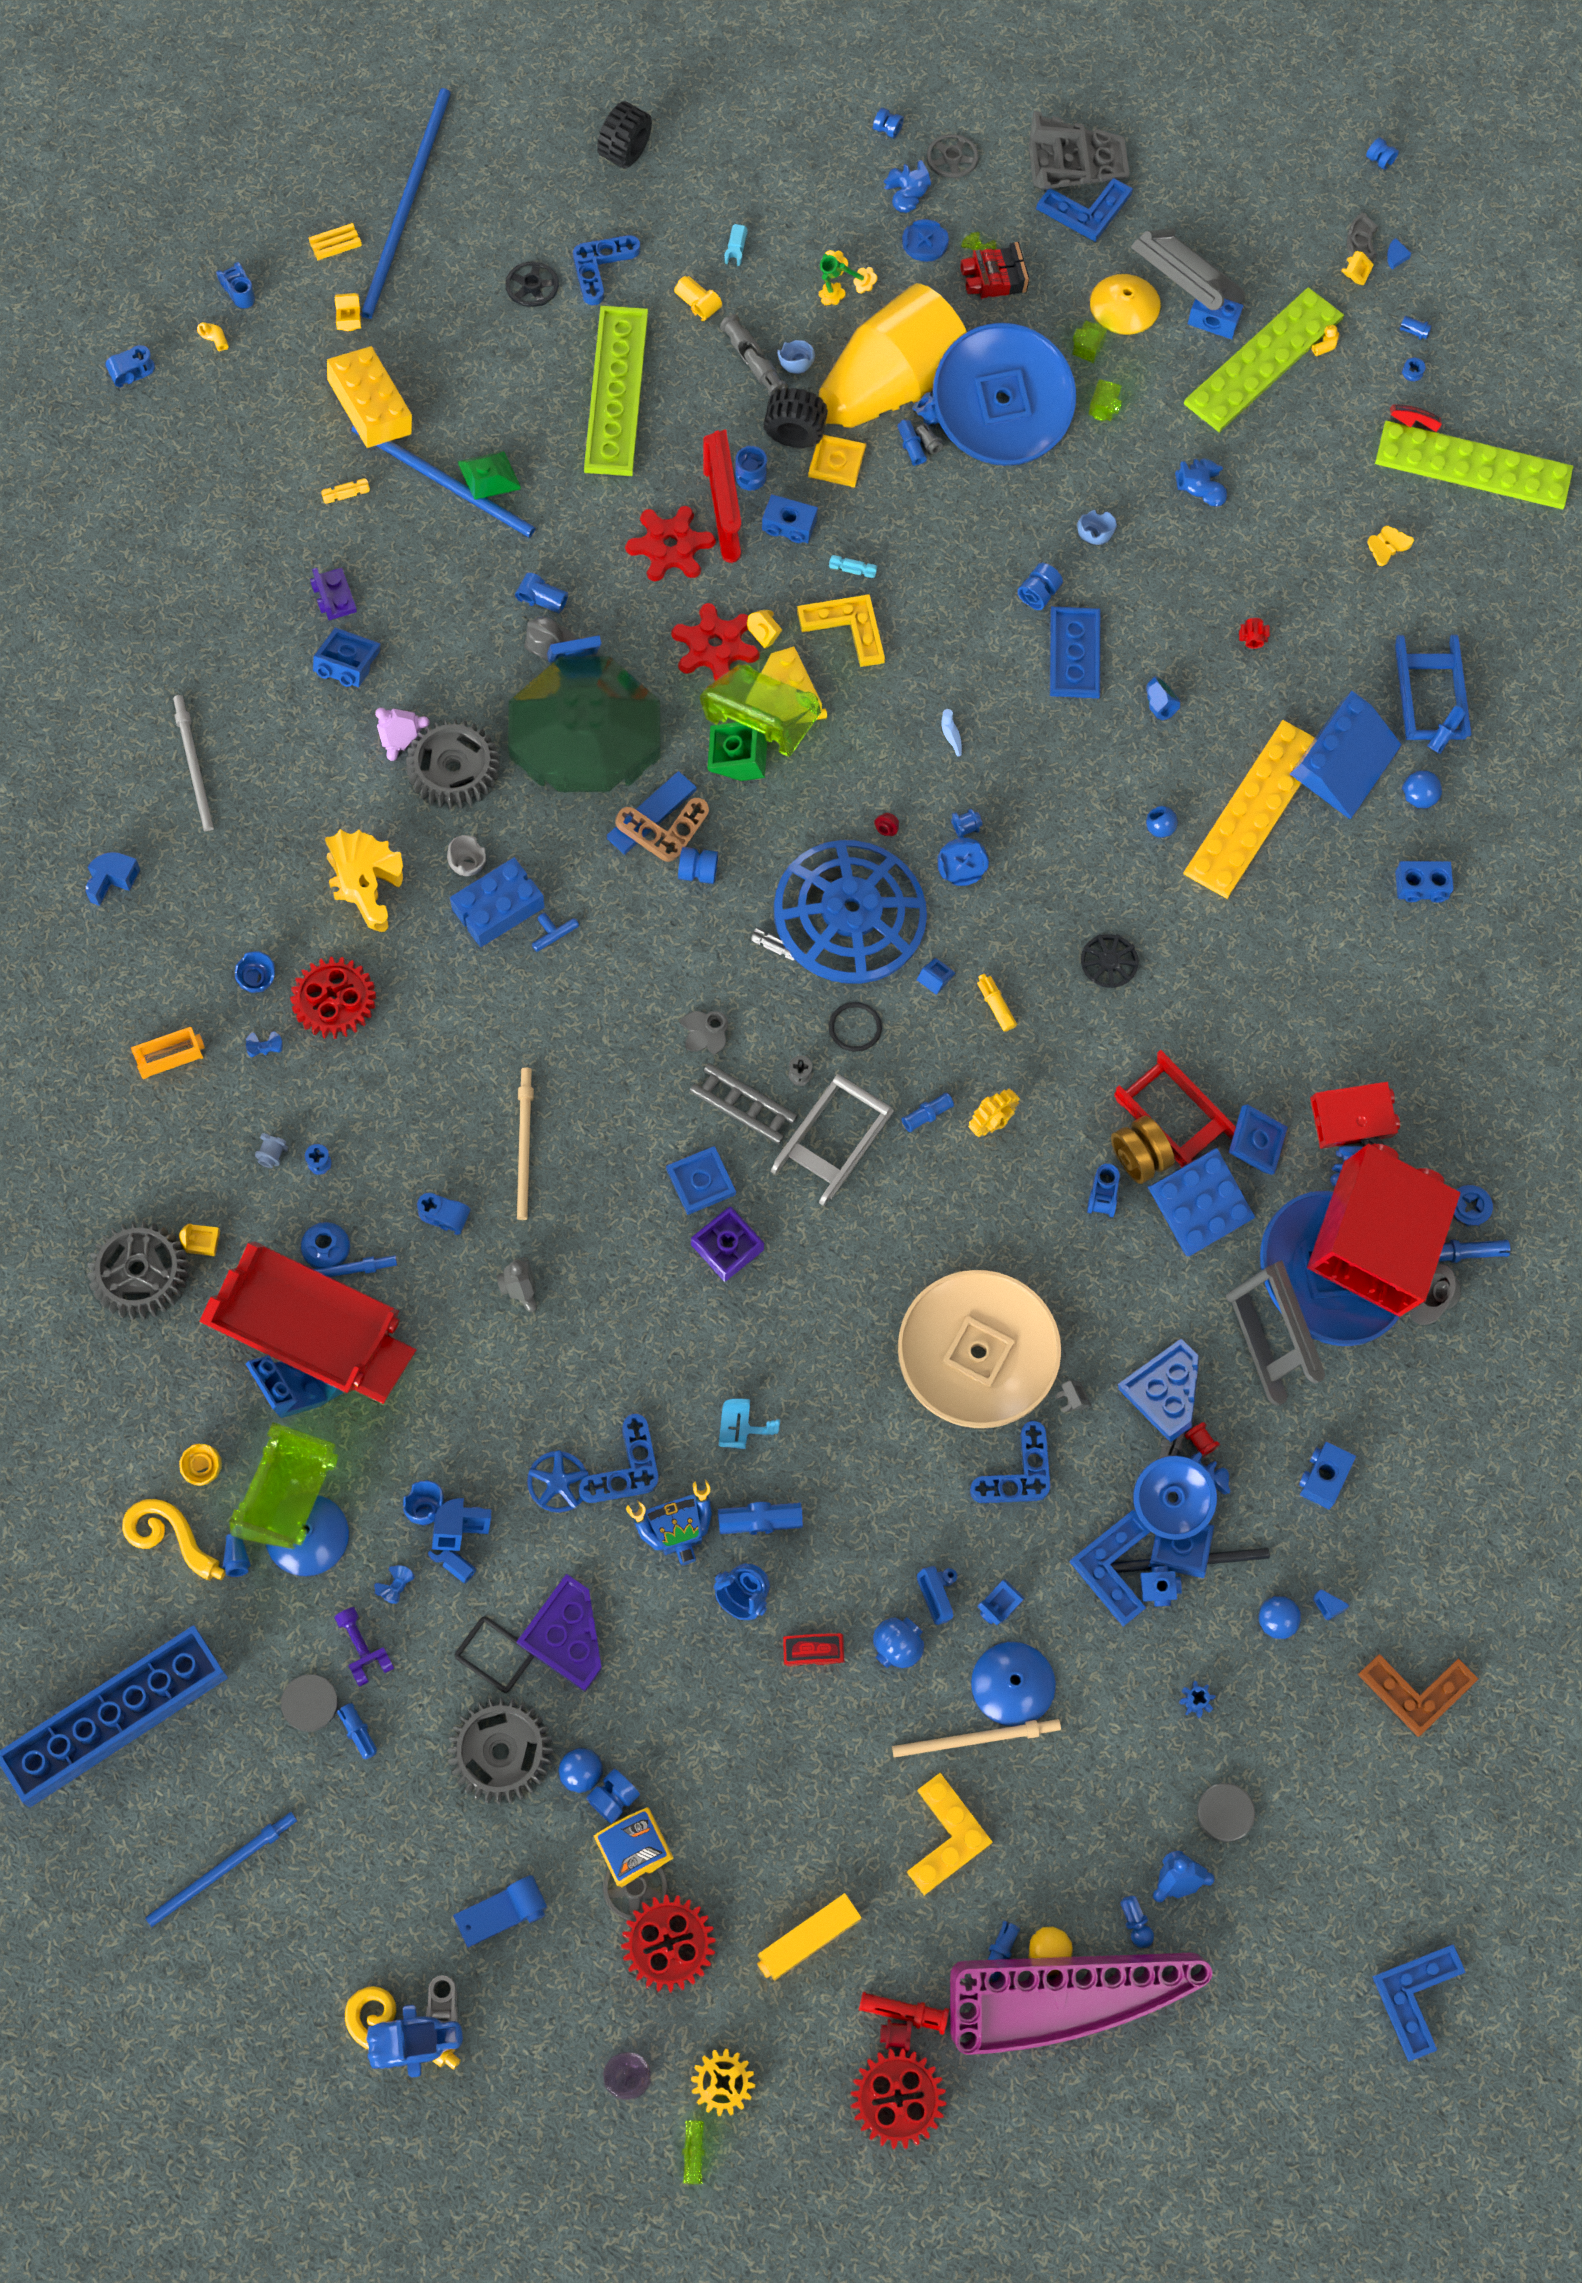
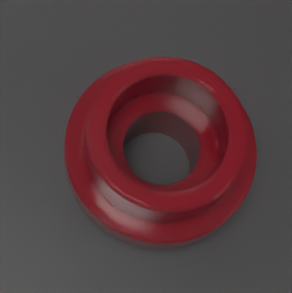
(887, 824)

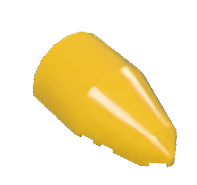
(891, 357)

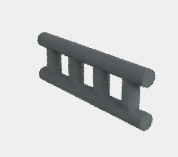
(746, 1118)

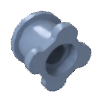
(270, 1150)

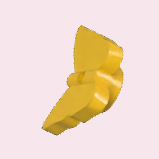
(1388, 543)

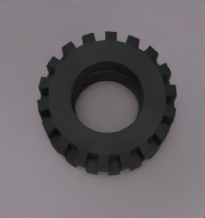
(624, 134)
(795, 418)

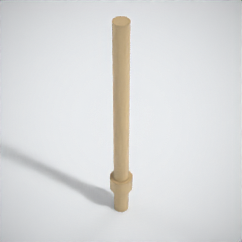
(525, 1095)
(1030, 1729)

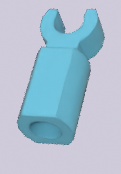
(736, 243)

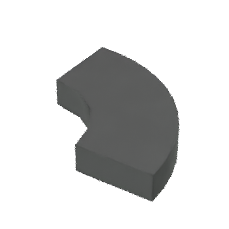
(1360, 236)

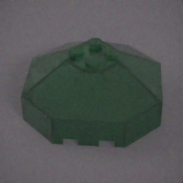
(584, 726)

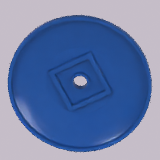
(1009, 362)
(1329, 1310)

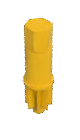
(996, 1002)

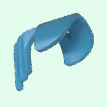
(730, 1410)

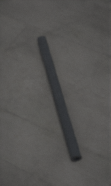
(1214, 1558)

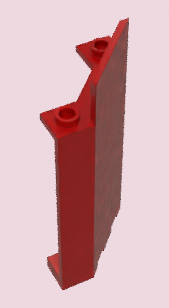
(310, 1323)

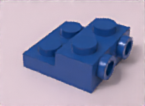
(345, 657)

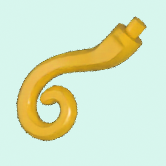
(196, 1559)
(359, 2032)

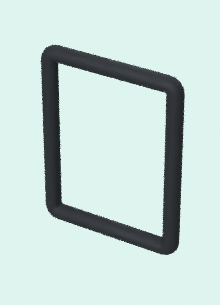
(479, 1672)

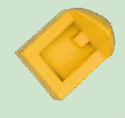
(763, 627)
(199, 1239)

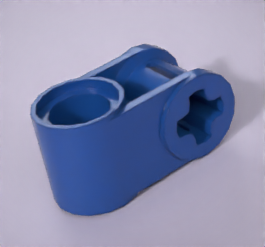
(237, 285)
(128, 366)
(1104, 1195)
(446, 1213)

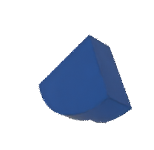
(1397, 254)

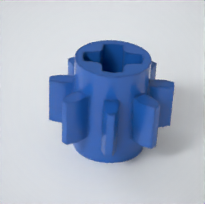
(1190, 1694)

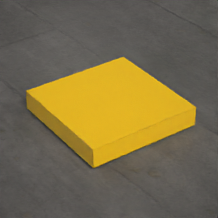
(837, 460)

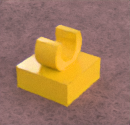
(1358, 268)

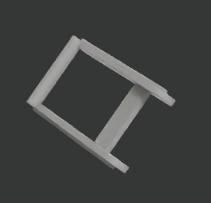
(815, 1163)

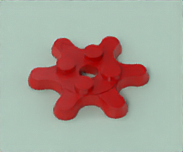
(666, 557)
(718, 657)

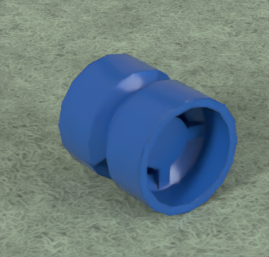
(750, 468)
(1040, 586)
(694, 864)
(612, 1796)

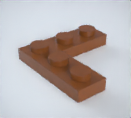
(1414, 1709)

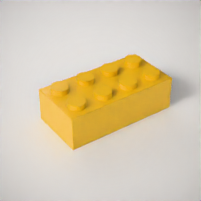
(369, 396)

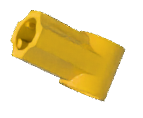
(701, 301)

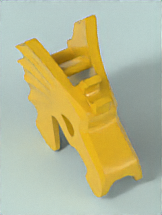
(358, 862)

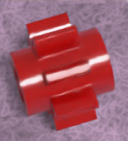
(1254, 633)

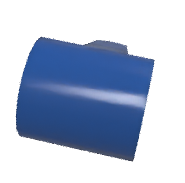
(536, 591)

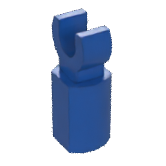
(454, 1564)

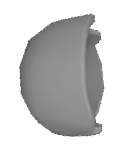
(465, 848)

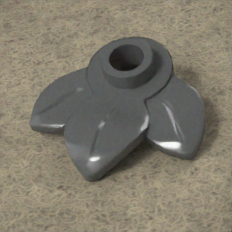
(702, 1034)

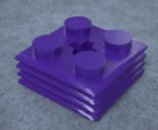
(727, 1227)

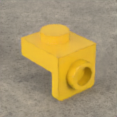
(348, 312)

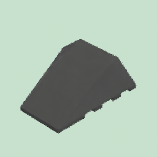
(1073, 155)

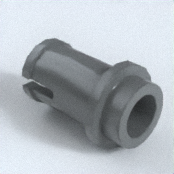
(932, 443)

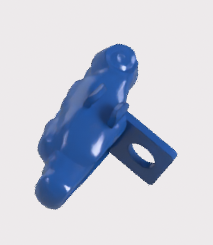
(411, 2041)

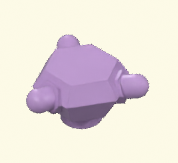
(398, 729)

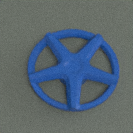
(557, 1481)

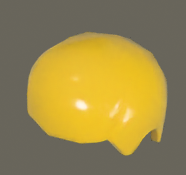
(198, 1458)
(1050, 1943)

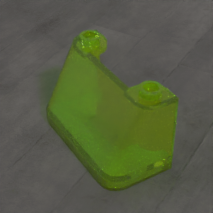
(762, 704)
(284, 1488)

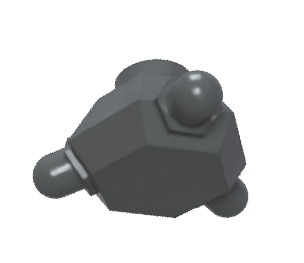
(519, 1283)

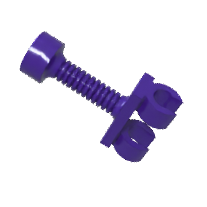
(348, 1619)

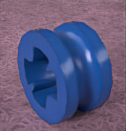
(1413, 376)

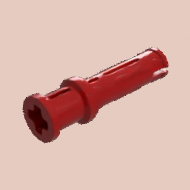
(919, 2014)

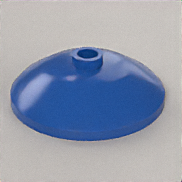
(1194, 1500)
(322, 1545)
(1007, 1702)

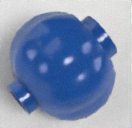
(898, 1643)

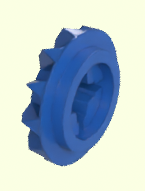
(1483, 1206)

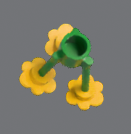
(833, 266)

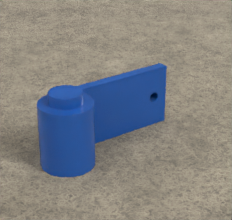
(502, 1911)

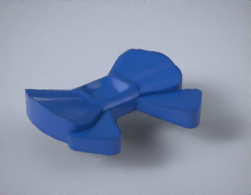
(255, 1047)
(392, 1593)

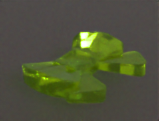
(972, 241)

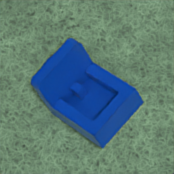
(1000, 1603)

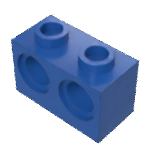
(1423, 874)

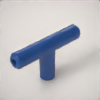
(553, 932)

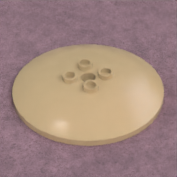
(988, 1313)

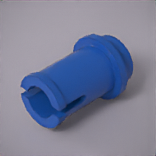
(1416, 327)

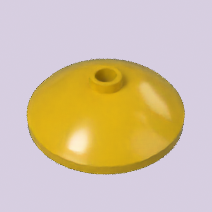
(1121, 312)

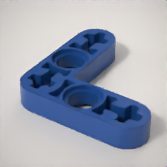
(591, 263)
(637, 1467)
(1029, 1475)

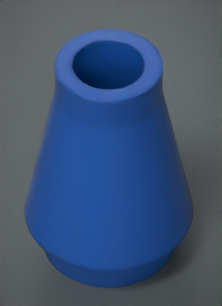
(235, 1557)

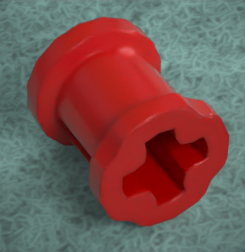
(1202, 1439)

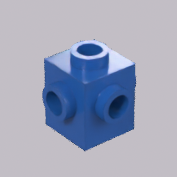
(1149, 1586)

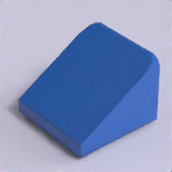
(935, 975)
(1329, 1605)

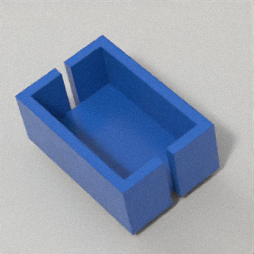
(497, 902)

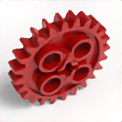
(346, 1014)
(677, 1969)
(903, 2126)

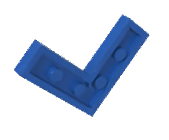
(1086, 221)
(1095, 1567)
(1397, 1991)

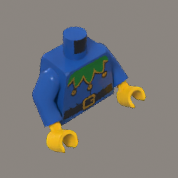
(675, 1524)

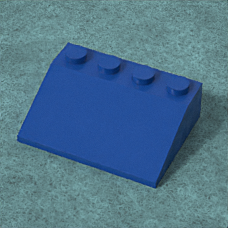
(1347, 755)

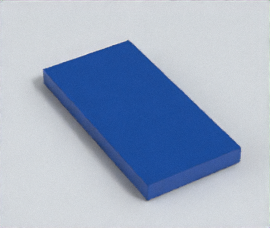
(1075, 652)

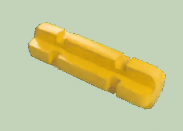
(345, 490)

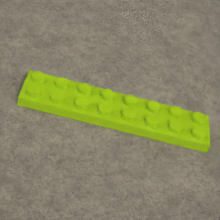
(1263, 359)
(616, 391)
(1474, 464)

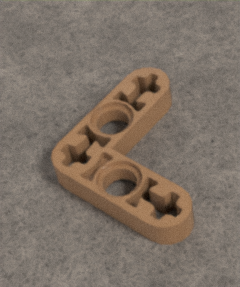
(671, 837)

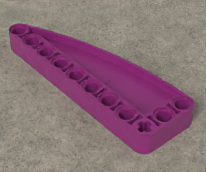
(1047, 2012)

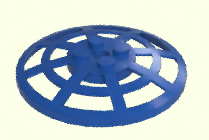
(845, 922)

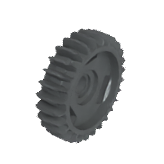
(446, 748)
(154, 1280)
(479, 1744)

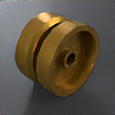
(1142, 1149)

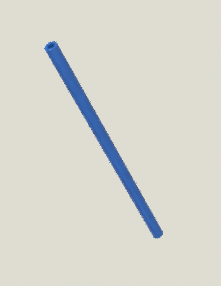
(405, 204)

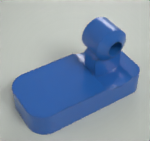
(932, 1587)

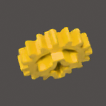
(994, 1112)
(711, 2092)

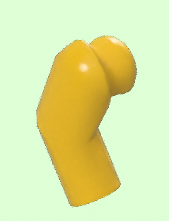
(213, 333)
(1329, 341)

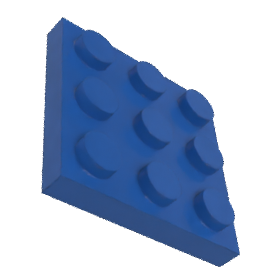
(1201, 1202)

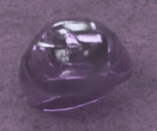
(627, 2076)

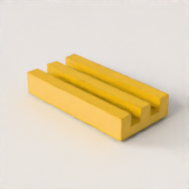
(333, 238)

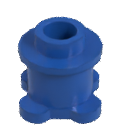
(926, 409)
(966, 823)

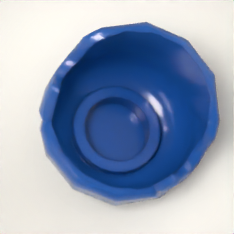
(1422, 789)
(250, 967)
(422, 1495)
(1279, 1617)
(580, 1770)

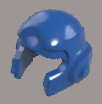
(743, 1591)

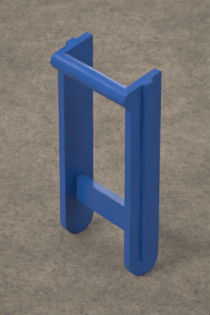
(1431, 661)

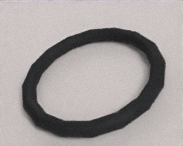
(853, 1005)

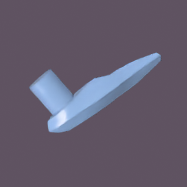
(951, 731)

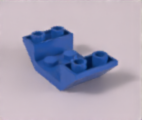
(288, 1388)

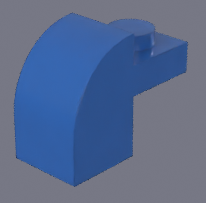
(108, 870)
(453, 1520)

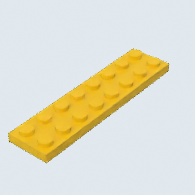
(1250, 813)

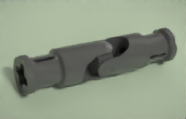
(760, 366)

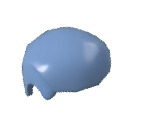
(801, 352)
(1102, 525)

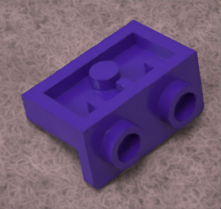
(334, 593)

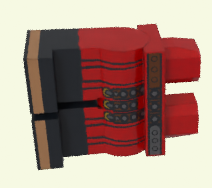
(996, 272)

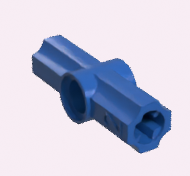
(760, 1518)

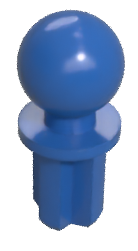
(1141, 1935)

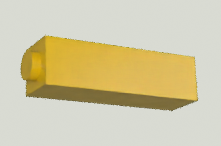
(808, 1937)

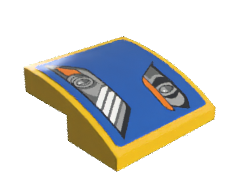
(633, 1846)

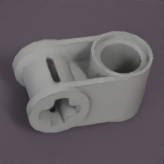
(442, 2007)

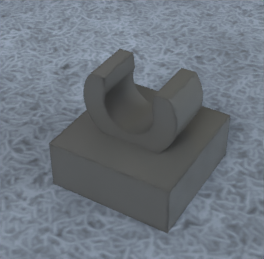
(1076, 1396)

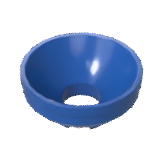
(329, 1256)

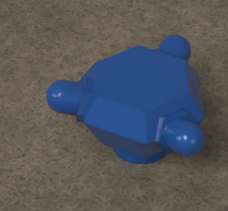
(1180, 1877)

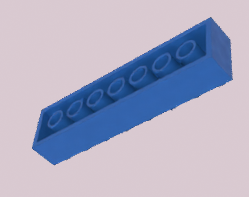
(111, 1716)

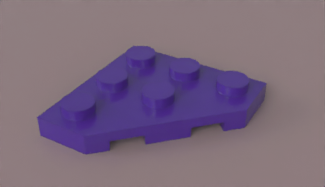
(566, 1634)

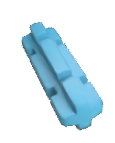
(853, 566)

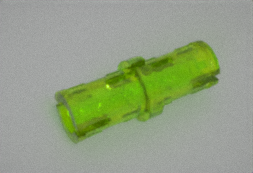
(693, 2152)

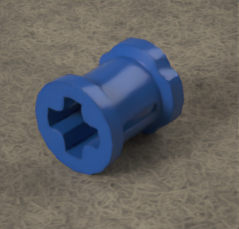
(324, 1163)

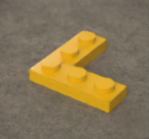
(848, 611)
(966, 1836)

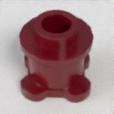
(896, 2035)

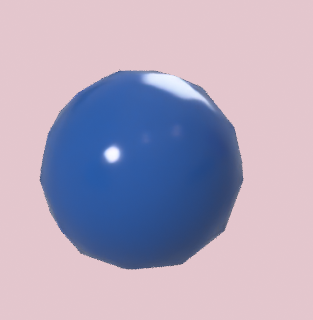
(1162, 822)

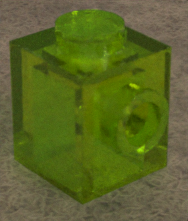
(1088, 341)
(1105, 400)

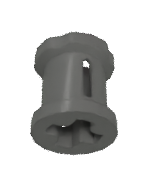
(807, 1067)

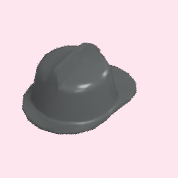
(544, 632)
(1442, 1295)

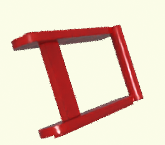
(719, 469)
(1205, 1136)

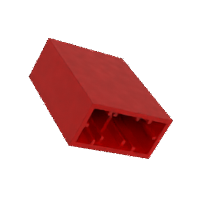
(1384, 1229)

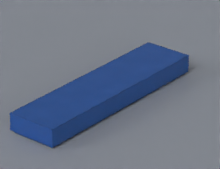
(655, 808)

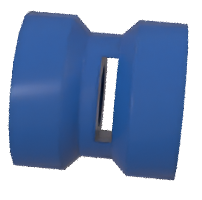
(888, 122)
(1382, 153)

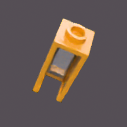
(168, 1052)

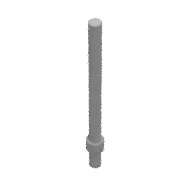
(183, 721)

